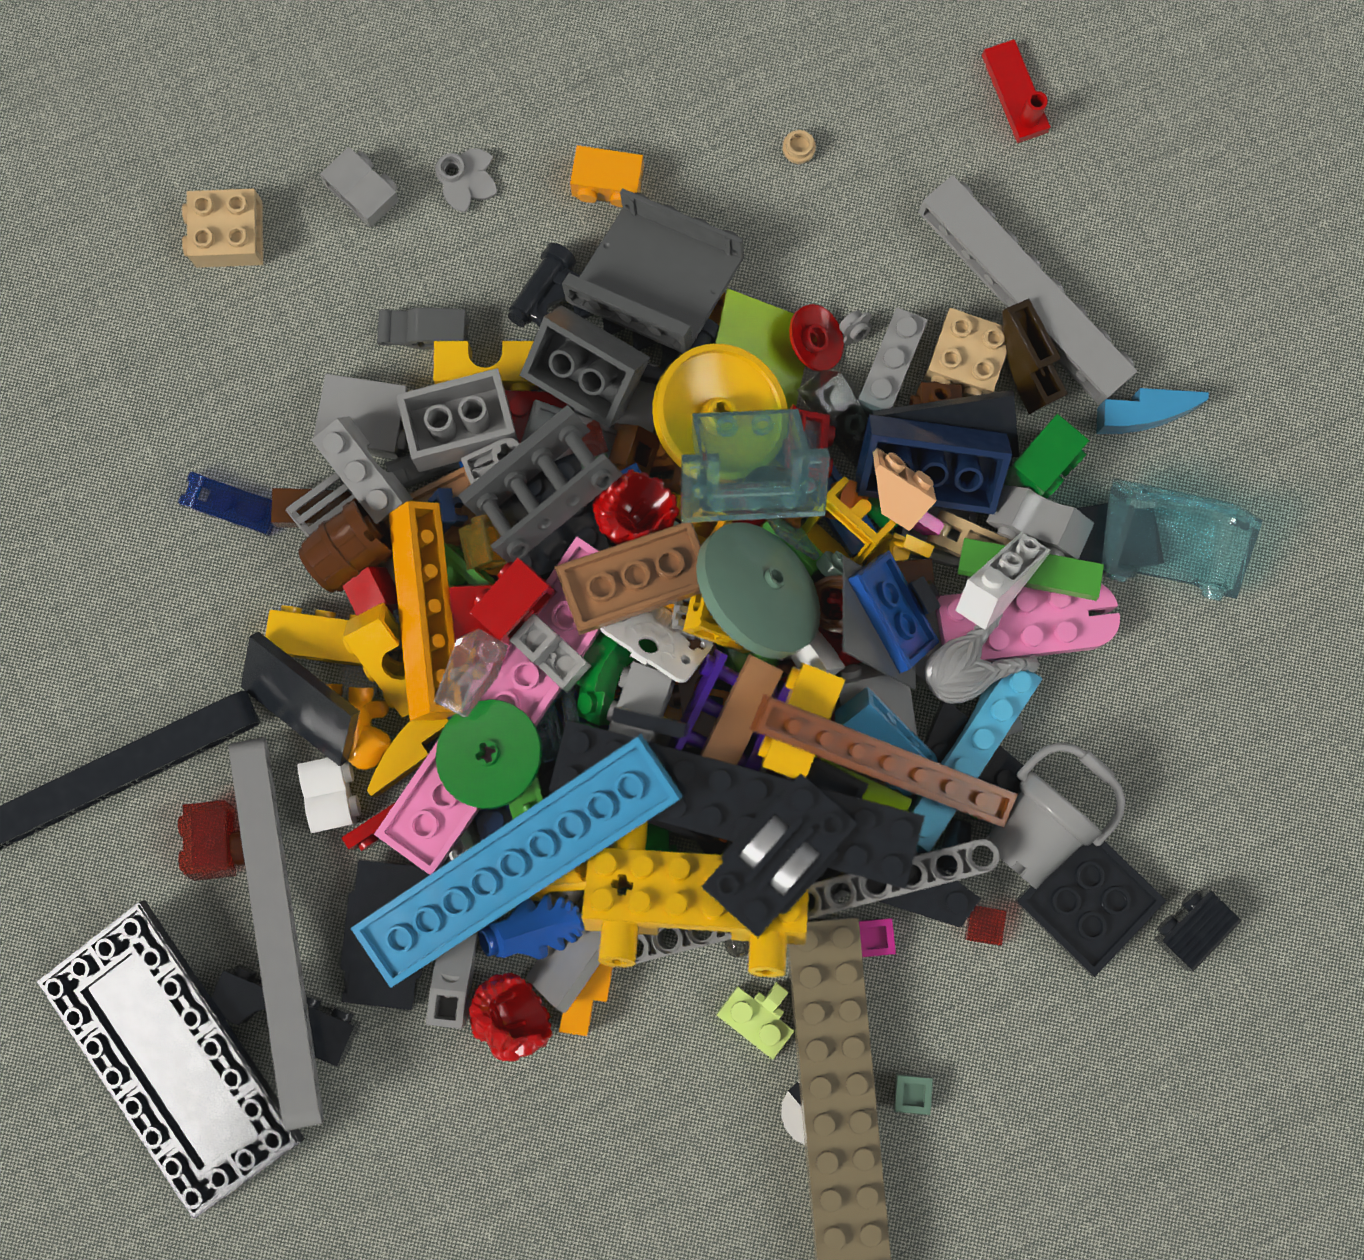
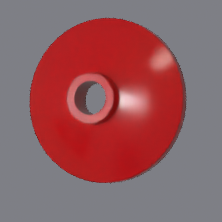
(816, 337)

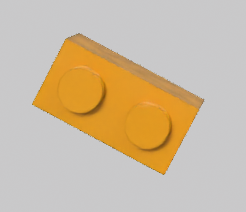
(603, 174)

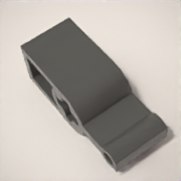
(421, 327)

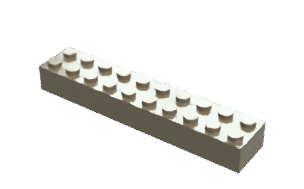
(838, 1093)

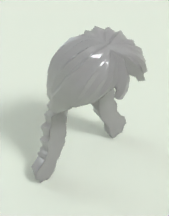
(960, 674)

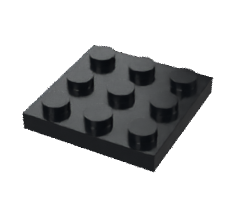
(582, 524)
(1092, 905)

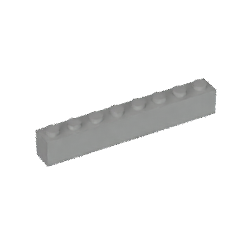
(1018, 276)

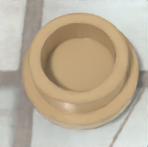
(799, 147)

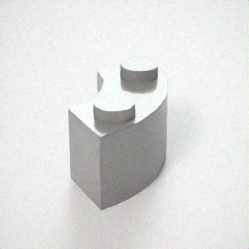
(1050, 523)

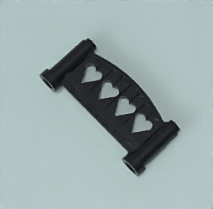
(546, 290)

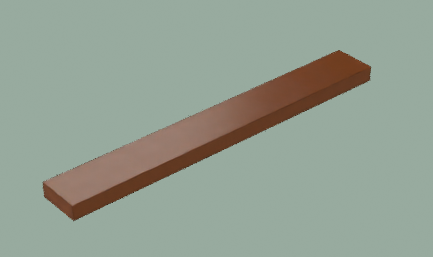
(882, 760)

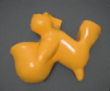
(368, 741)

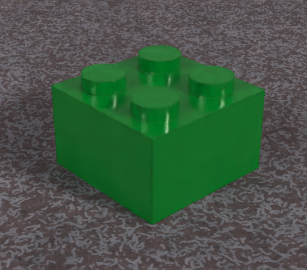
(1052, 453)

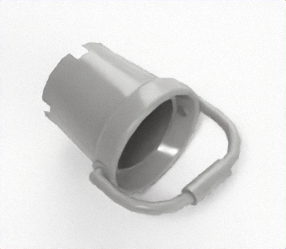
(1045, 825)

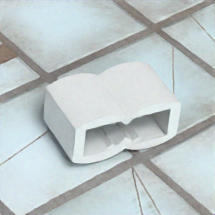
(328, 794)

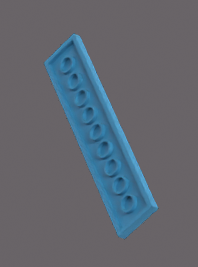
(517, 860)

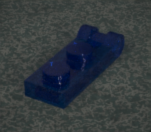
(228, 504)

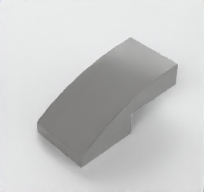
(550, 652)

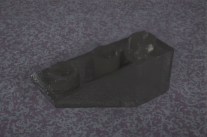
(832, 395)

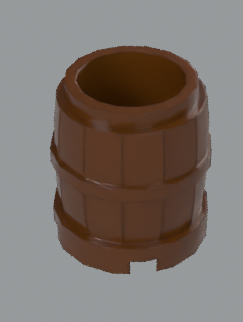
(345, 547)

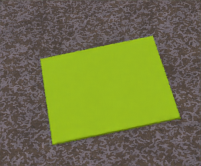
(764, 333)

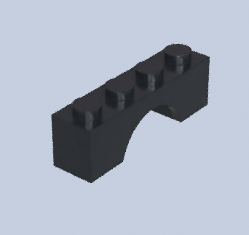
(241, 996)

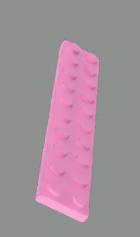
(426, 816)

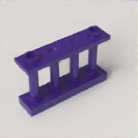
(711, 669)

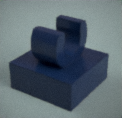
(447, 507)

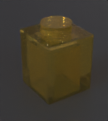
(477, 543)

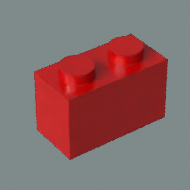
(512, 600)

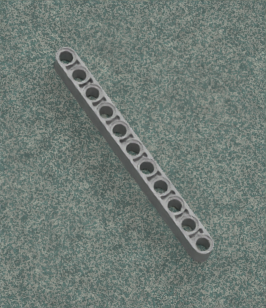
(825, 903)
(276, 935)

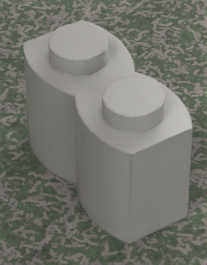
(359, 186)

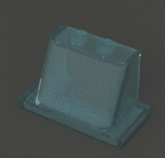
(752, 468)

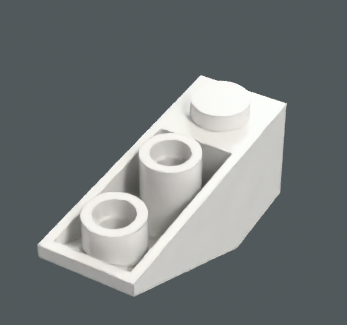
(1000, 580)

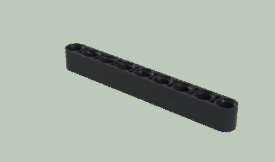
(126, 767)

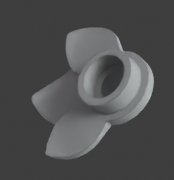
(470, 180)

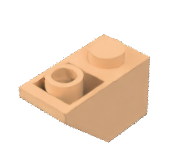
(901, 491)

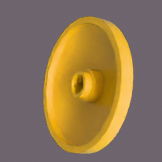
(710, 381)

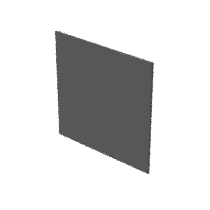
(861, 637)

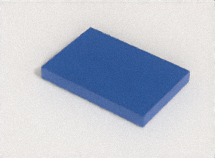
(894, 611)

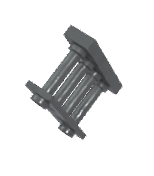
(522, 465)

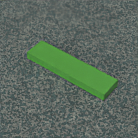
(1054, 575)

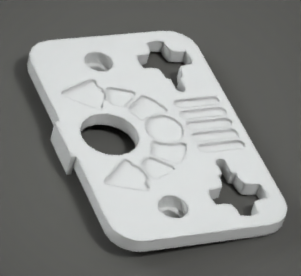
(670, 642)

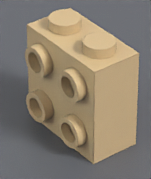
(223, 228)
(968, 353)

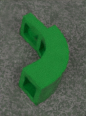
(601, 679)

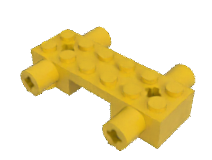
(669, 894)

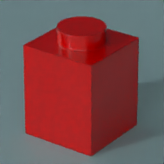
(370, 589)

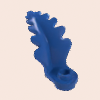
(532, 929)

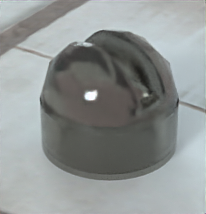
(731, 948)

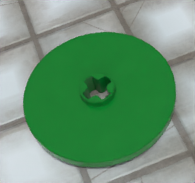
(512, 765)

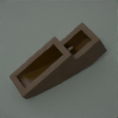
(1031, 357)

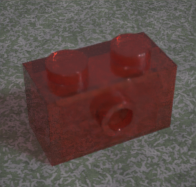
(206, 840)

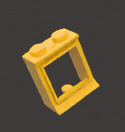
(851, 520)

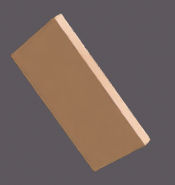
(631, 577)

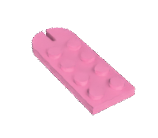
(1037, 624)

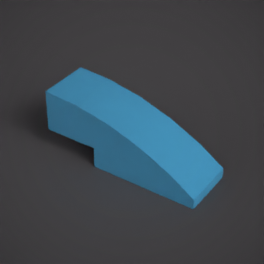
(1146, 410)

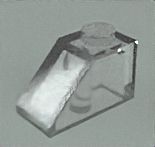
(470, 671)

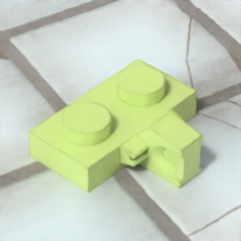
(758, 1018)

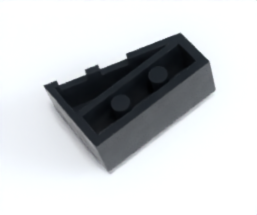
(945, 902)

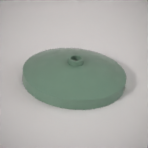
(758, 590)

